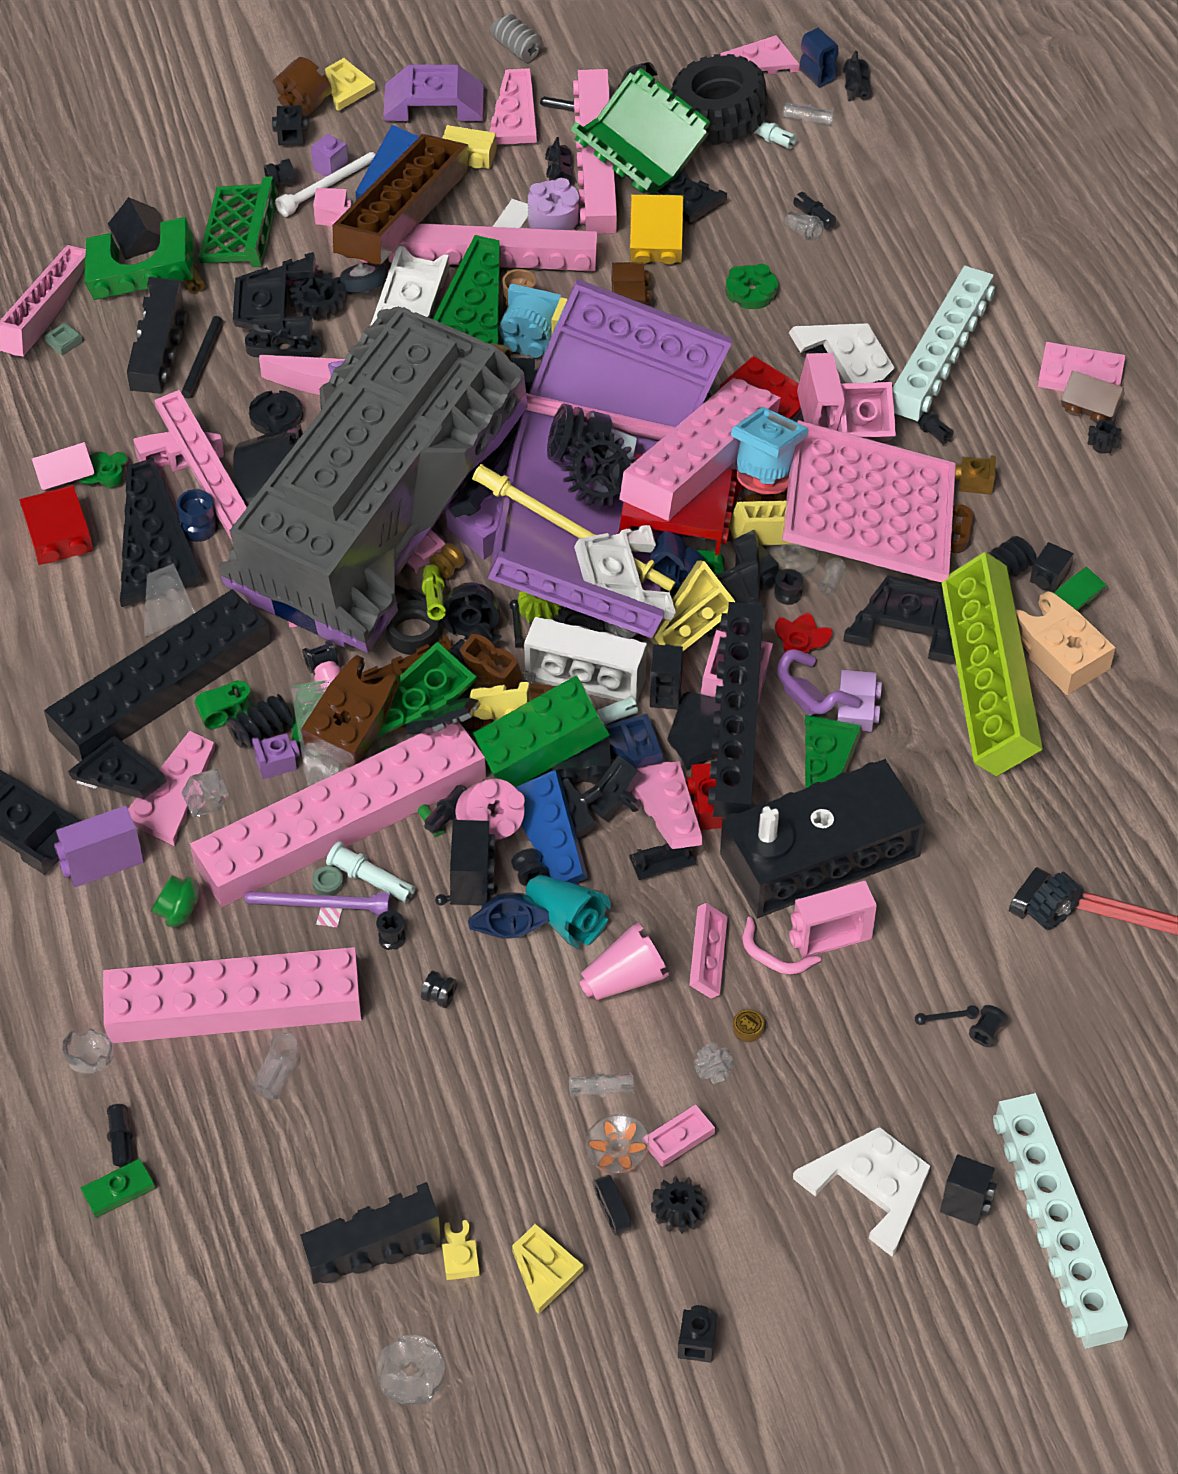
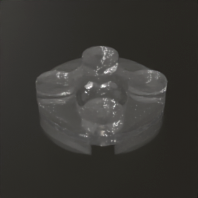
(804, 562)
(416, 1388)

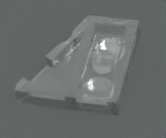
(165, 601)

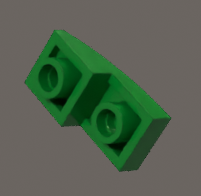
(1081, 589)

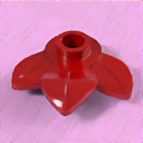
(802, 633)

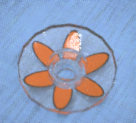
(614, 1132)

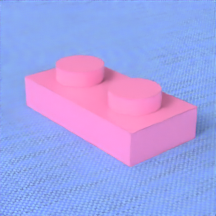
(680, 1135)

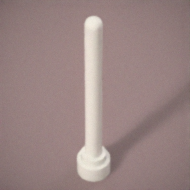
(287, 204)

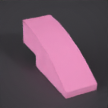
(166, 452)

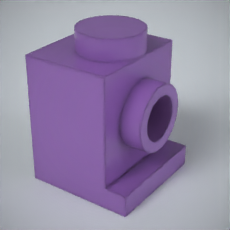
(275, 755)

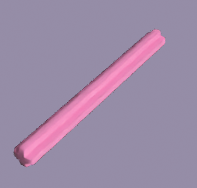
(619, 422)

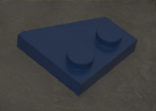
(635, 741)

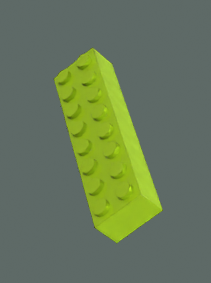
(991, 665)

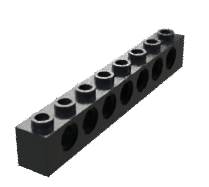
(743, 620)

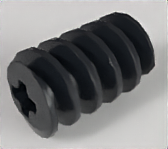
(1015, 554)
(259, 720)

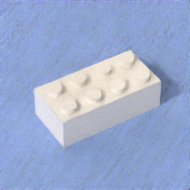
(603, 662)

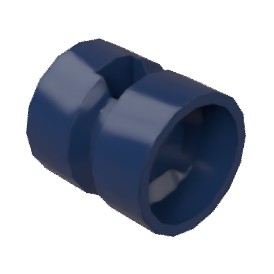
(197, 515)

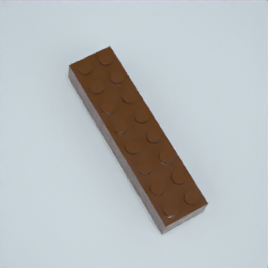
(400, 199)

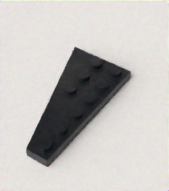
(151, 534)

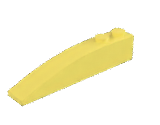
(761, 516)

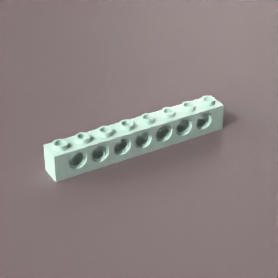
(942, 343)
(1094, 1327)

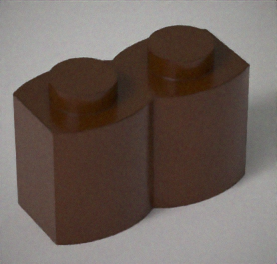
(630, 281)
(491, 662)

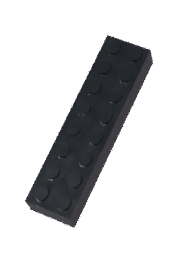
(158, 675)

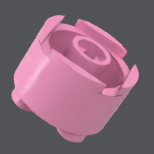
(503, 800)

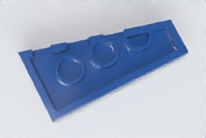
(392, 147)
(551, 827)

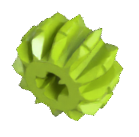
(533, 606)

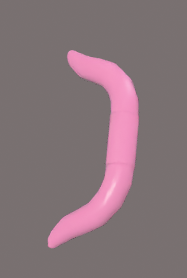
(770, 960)

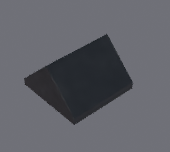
(136, 228)

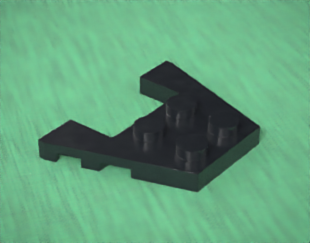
(262, 300)
(742, 580)
(908, 607)

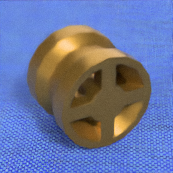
(448, 560)

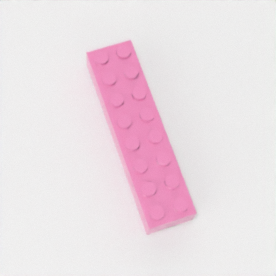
(693, 451)
(231, 995)

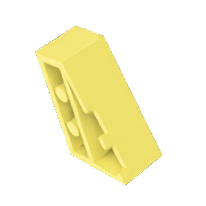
(696, 606)

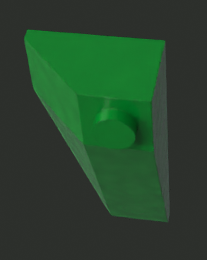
(427, 685)

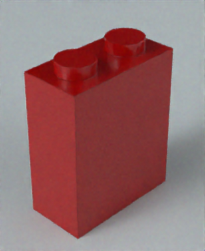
(56, 525)

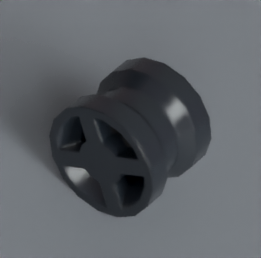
(783, 592)
(528, 865)
(438, 989)

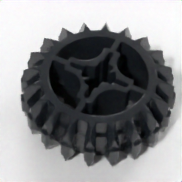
(592, 459)

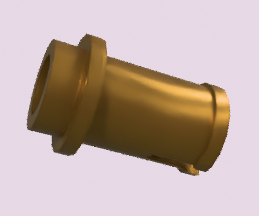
(195, 281)

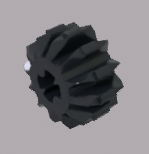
(678, 1204)

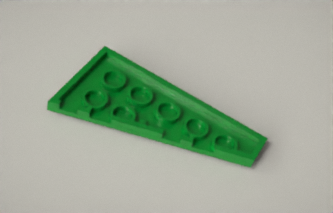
(474, 292)

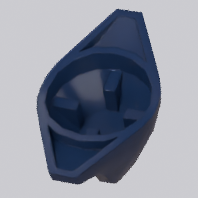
(508, 916)

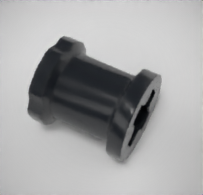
(319, 655)
(390, 928)
(988, 1025)

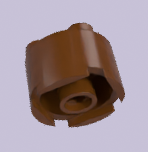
(302, 85)

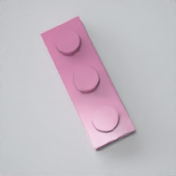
(708, 950)

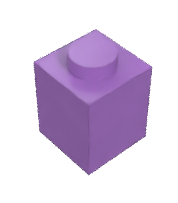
(329, 155)

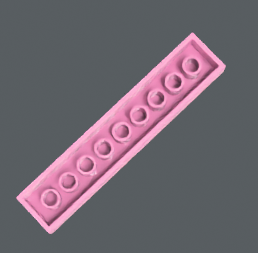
(336, 809)

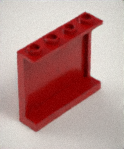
(704, 516)

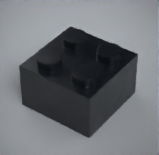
(471, 862)

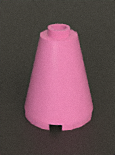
(623, 966)

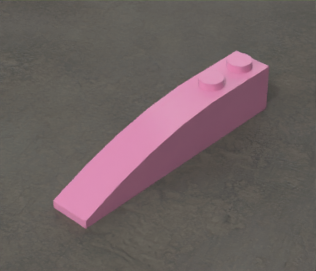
(41, 302)
(296, 372)

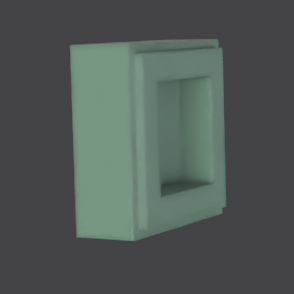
(63, 338)

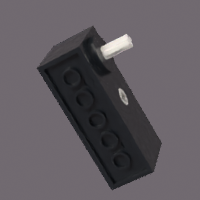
(821, 837)

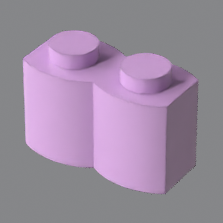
(867, 689)

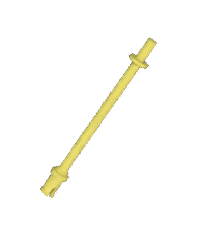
(502, 487)

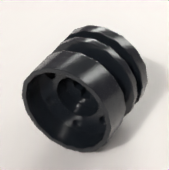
(571, 424)

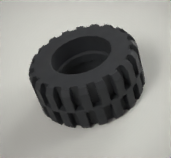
(727, 93)

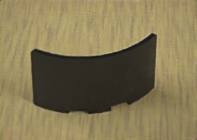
(259, 458)

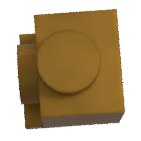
(976, 474)

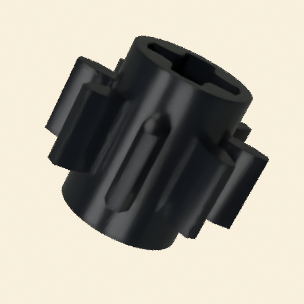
(1104, 436)

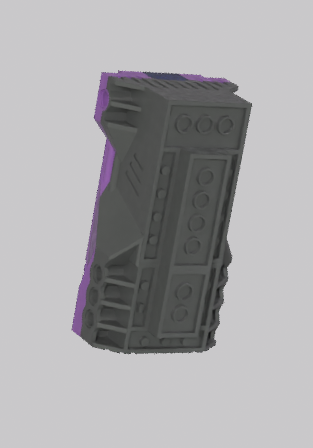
(372, 475)

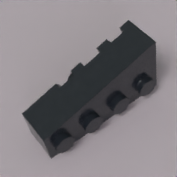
(157, 336)
(373, 1237)

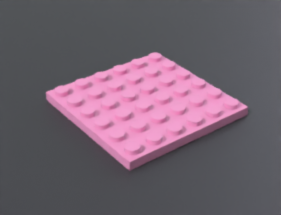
(871, 503)

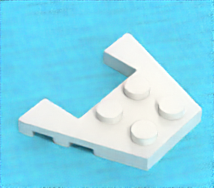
(854, 347)
(610, 564)
(880, 1171)

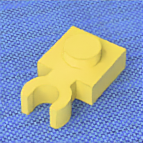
(459, 1254)

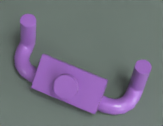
(803, 692)

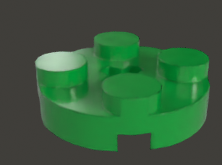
(758, 275)

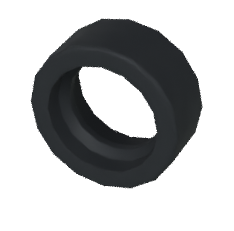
(408, 644)

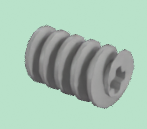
(516, 37)

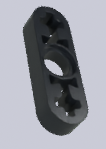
(264, 339)

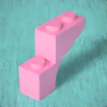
(330, 206)

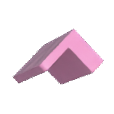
(63, 466)

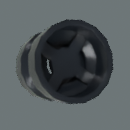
(281, 172)

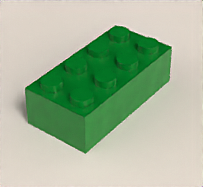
(541, 733)

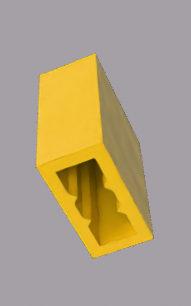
(656, 228)

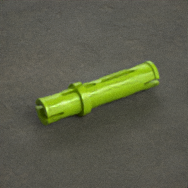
(433, 589)

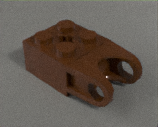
(350, 714)

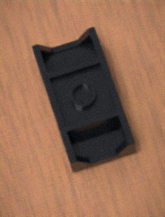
(30, 823)

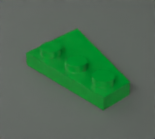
(828, 748)

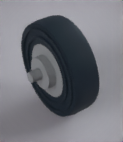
(363, 277)

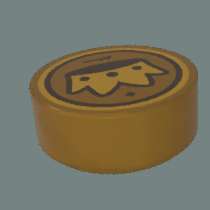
(748, 1025)

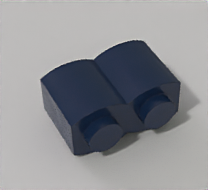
(818, 57)
(673, 557)

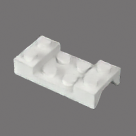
(413, 283)

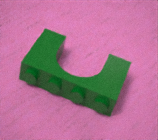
(171, 260)

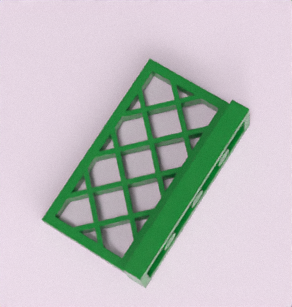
(258, 223)

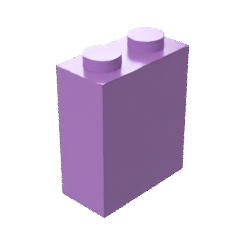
(98, 846)

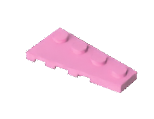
(515, 109)
(669, 803)
(166, 808)

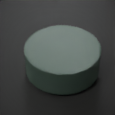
(327, 881)

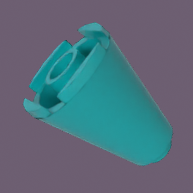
(572, 908)

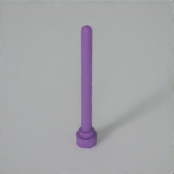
(376, 904)

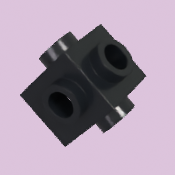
(290, 125)

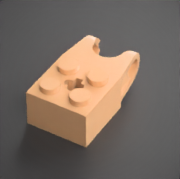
(1064, 644)

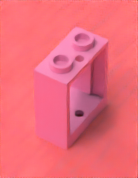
(833, 919)

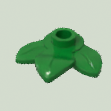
(107, 469)

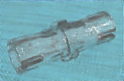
(808, 114)
(601, 1084)

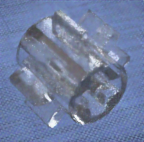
(714, 1063)

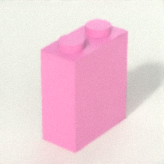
(821, 391)

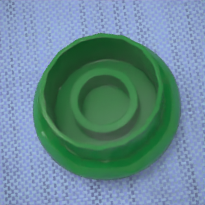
(177, 900)

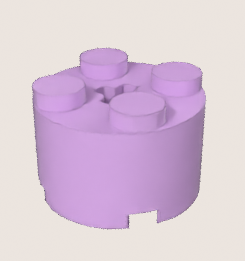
(553, 205)

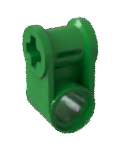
(221, 703)

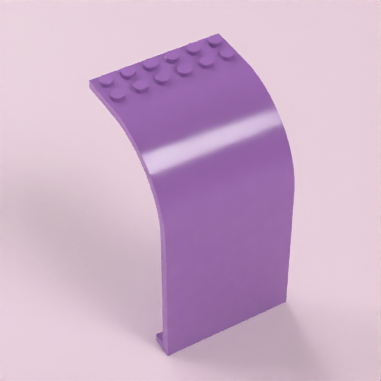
(613, 360)

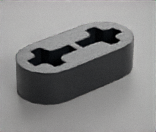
(1026, 892)
(612, 1204)

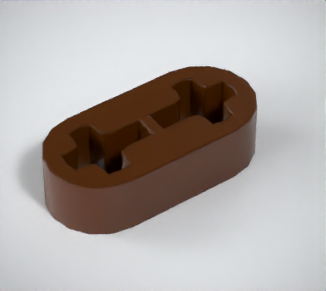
(961, 529)

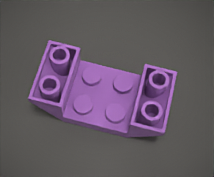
(433, 87)

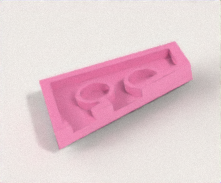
(768, 55)

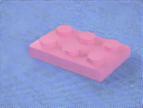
(1062, 359)

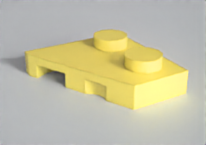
(347, 83)
(498, 701)
(544, 1266)

